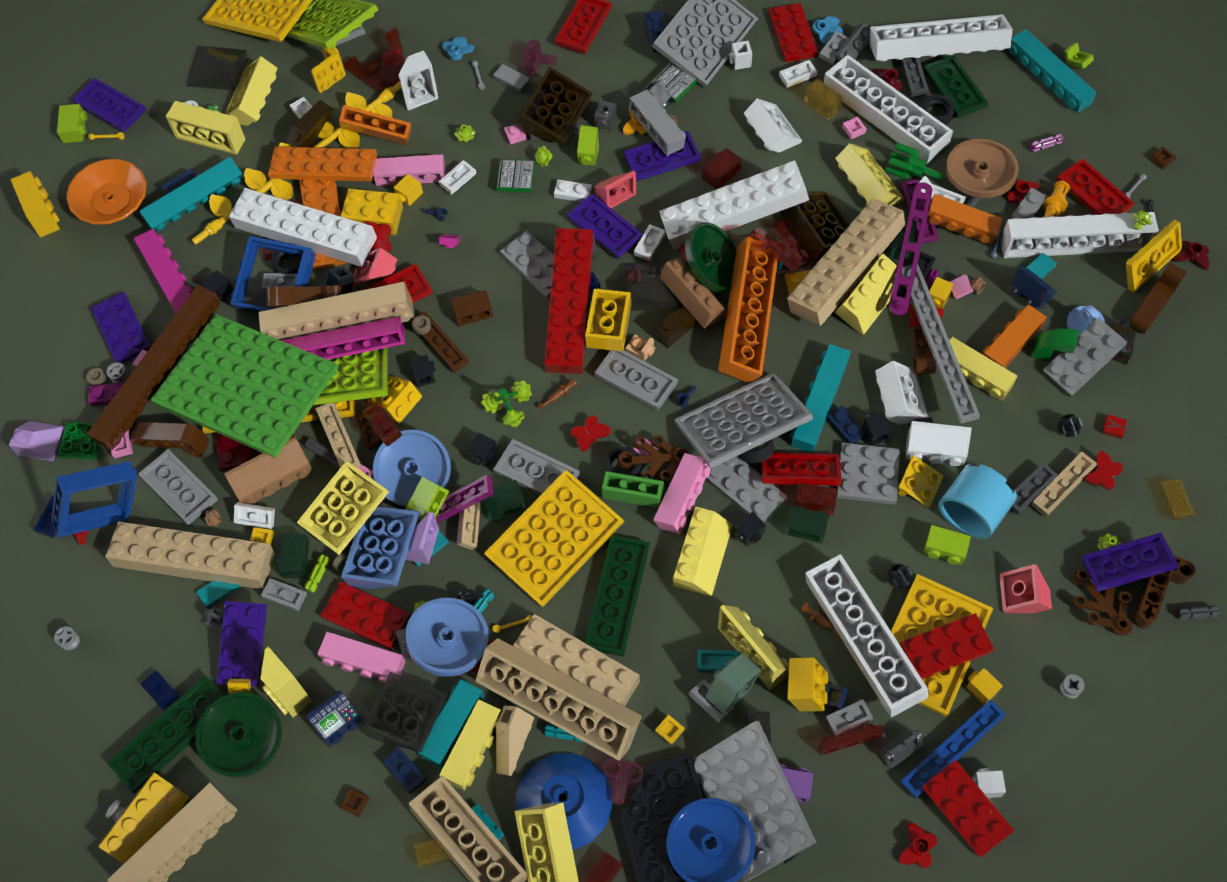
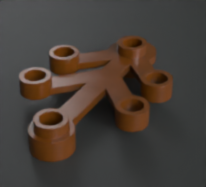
(655, 457)
(1103, 605)

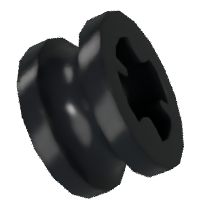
(467, 596)

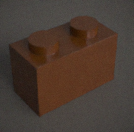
(472, 307)

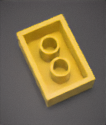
(35, 203)
(373, 207)
(608, 320)

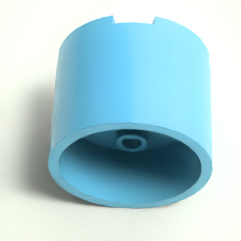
(977, 501)

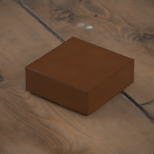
(1162, 157)
(354, 802)

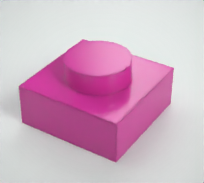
(449, 241)

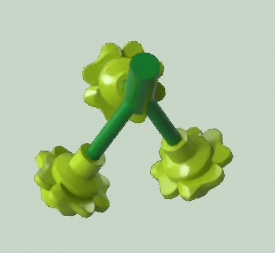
(492, 402)

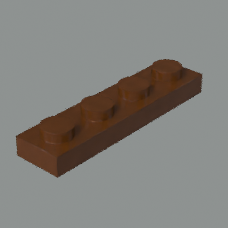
(444, 346)

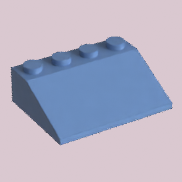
(380, 549)

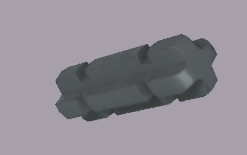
(1198, 612)

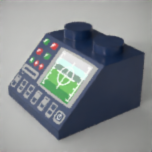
(334, 718)

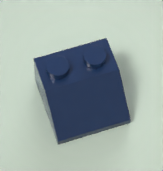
(655, 24)
(1032, 287)

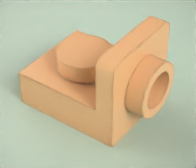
(640, 347)

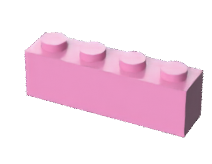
(423, 168)
(682, 494)
(359, 657)

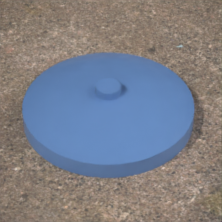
(407, 461)
(446, 636)

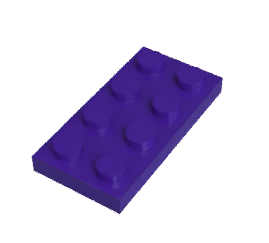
(109, 105)
(651, 160)
(608, 227)
(120, 328)
(1129, 562)
(242, 642)

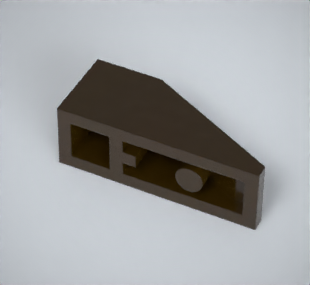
(309, 125)
(674, 327)

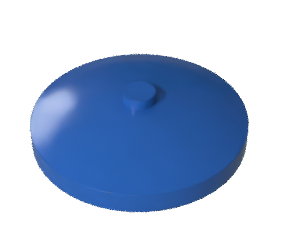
(711, 842)

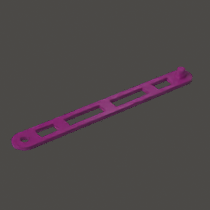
(899, 305)

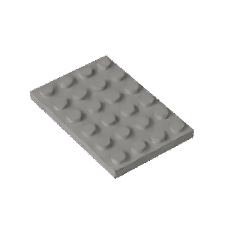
(703, 36)
(743, 419)
(751, 778)

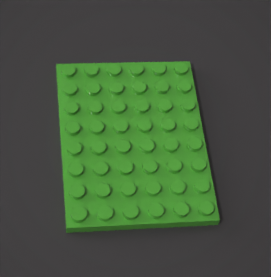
(245, 385)

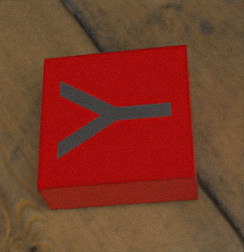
(1114, 426)

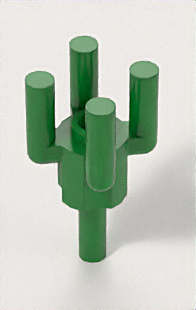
(910, 164)

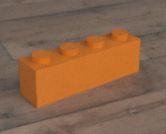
(375, 125)
(963, 219)
(1015, 336)

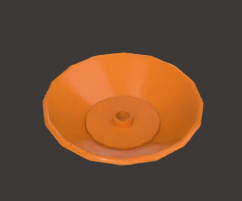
(106, 191)

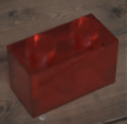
(721, 168)
(816, 498)

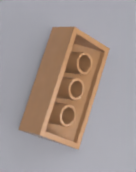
(692, 293)
(266, 474)

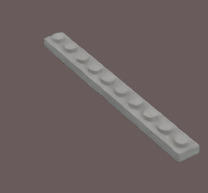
(941, 348)

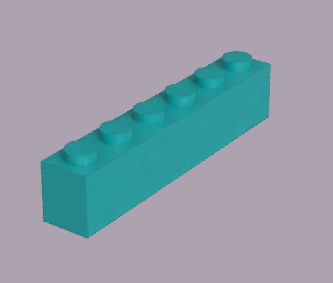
(1051, 71)
(191, 195)
(821, 397)

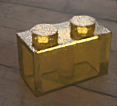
(823, 99)

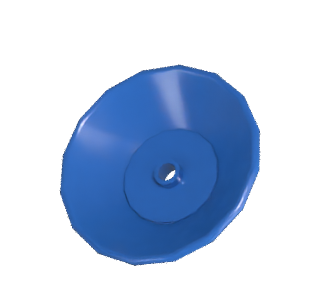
(582, 782)

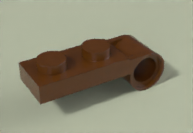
(921, 353)

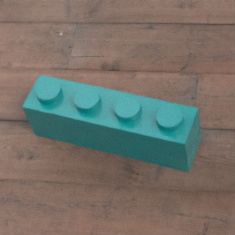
(450, 723)

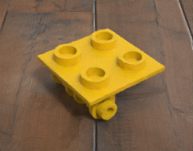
(920, 481)

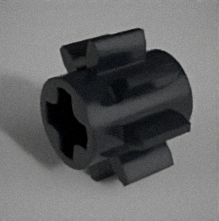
(1069, 425)
(899, 575)

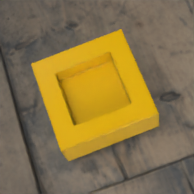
(262, 535)
(239, 685)
(669, 730)

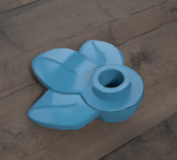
(829, 27)
(457, 47)

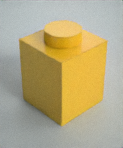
(409, 189)
(940, 292)
(983, 685)

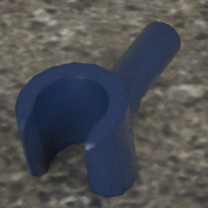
(437, 213)
(684, 397)

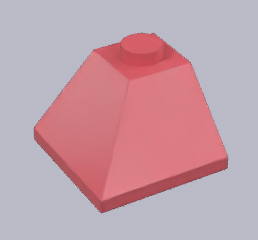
(616, 189)
(376, 266)
(1024, 591)

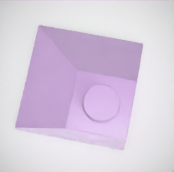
(37, 440)
(423, 540)

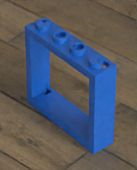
(247, 263)
(98, 517)

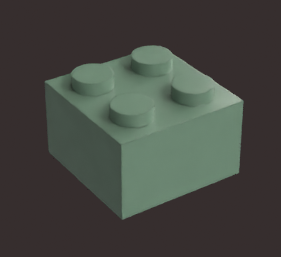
(732, 682)

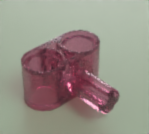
(534, 58)
(621, 778)

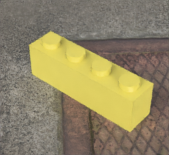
(983, 371)
(471, 744)

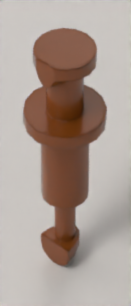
(560, 392)
(819, 618)

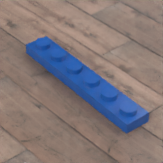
(953, 747)

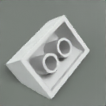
(418, 81)
(771, 126)
(900, 393)
(938, 443)

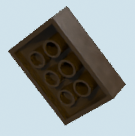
(554, 107)
(816, 223)

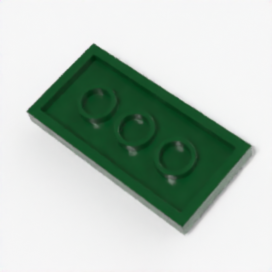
(955, 83)

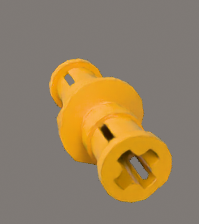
(1056, 203)

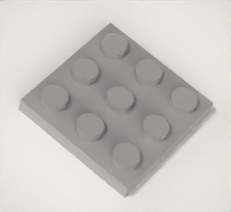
(869, 473)

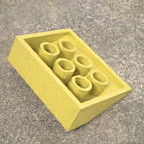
(343, 507)
(750, 641)

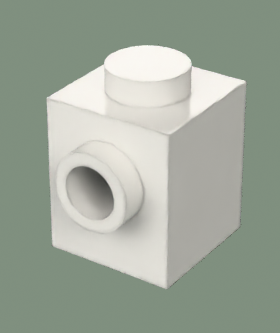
(741, 55)
(990, 782)

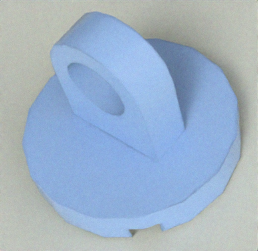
(1082, 317)

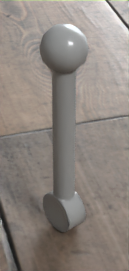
(481, 86)
(1142, 177)

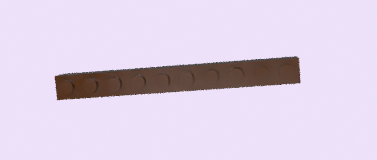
(154, 368)

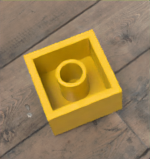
(807, 684)

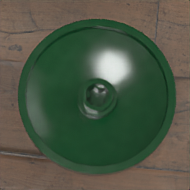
(711, 256)
(238, 734)

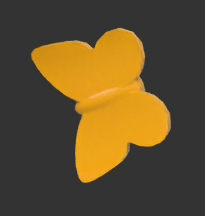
(633, 126)

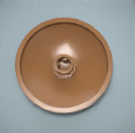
(982, 168)

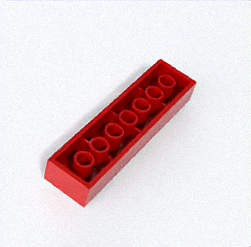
(569, 301)

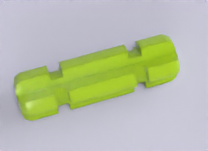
(317, 573)

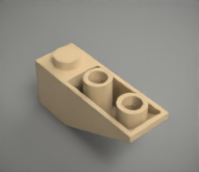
(510, 738)

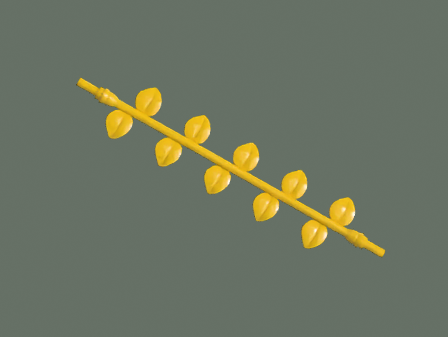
(282, 189)

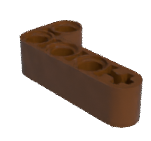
(295, 295)
(1157, 298)
(171, 436)
(1158, 592)

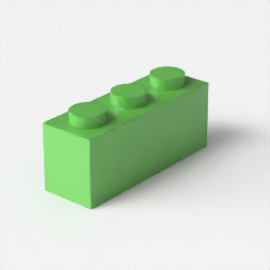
(632, 489)

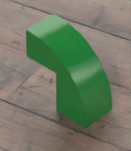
(1057, 339)

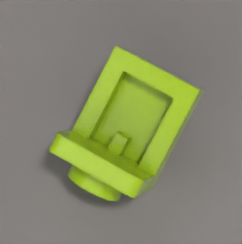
(1077, 58)

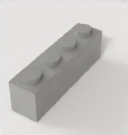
(657, 122)

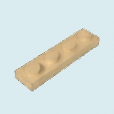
(337, 435)
(1064, 484)

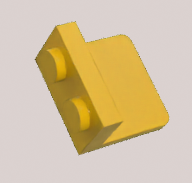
(329, 70)
(400, 399)

